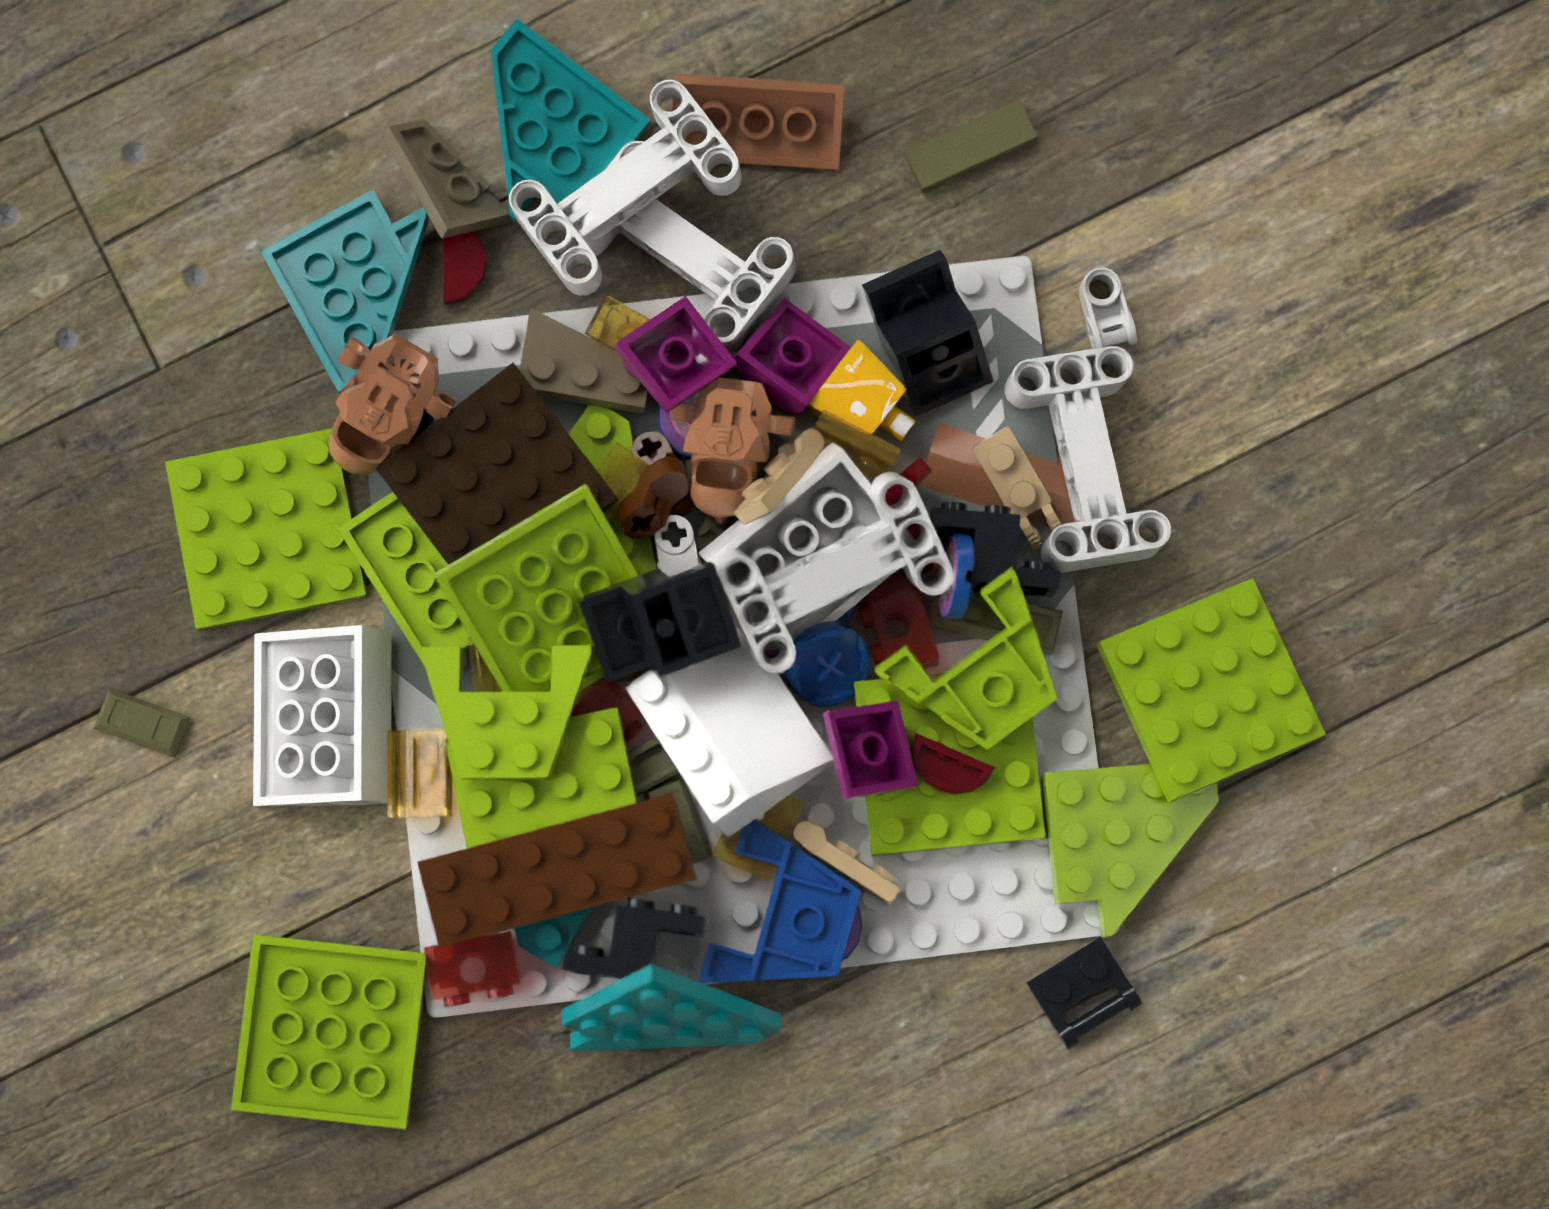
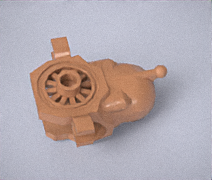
(384, 401)
(727, 442)

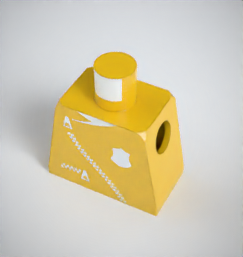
(864, 394)

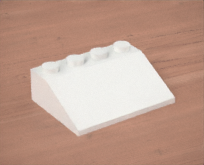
(819, 510)
(322, 716)
(732, 734)

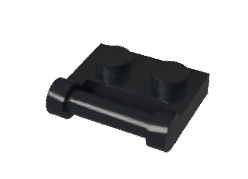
(1074, 981)

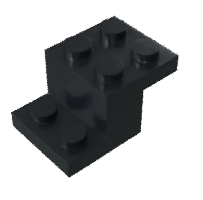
(928, 332)
(995, 546)
(659, 622)
(634, 939)

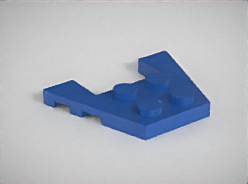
(803, 922)

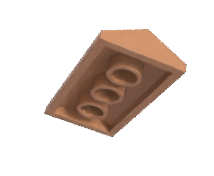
(771, 118)
(961, 475)

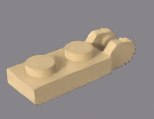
(782, 474)
(1016, 481)
(844, 861)

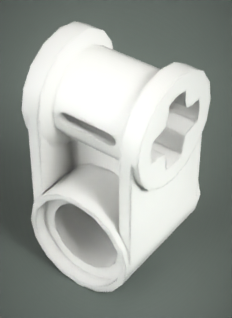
(1106, 313)
(681, 558)

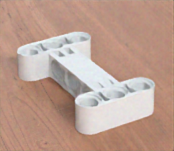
(626, 187)
(707, 264)
(1087, 458)
(834, 571)

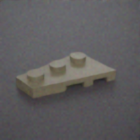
(445, 188)
(577, 368)

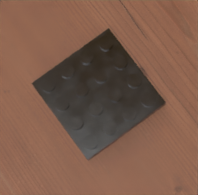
(489, 467)

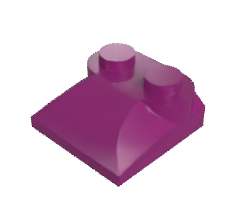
(675, 354)
(790, 357)
(870, 750)

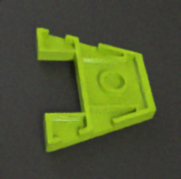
(995, 684)
(505, 731)

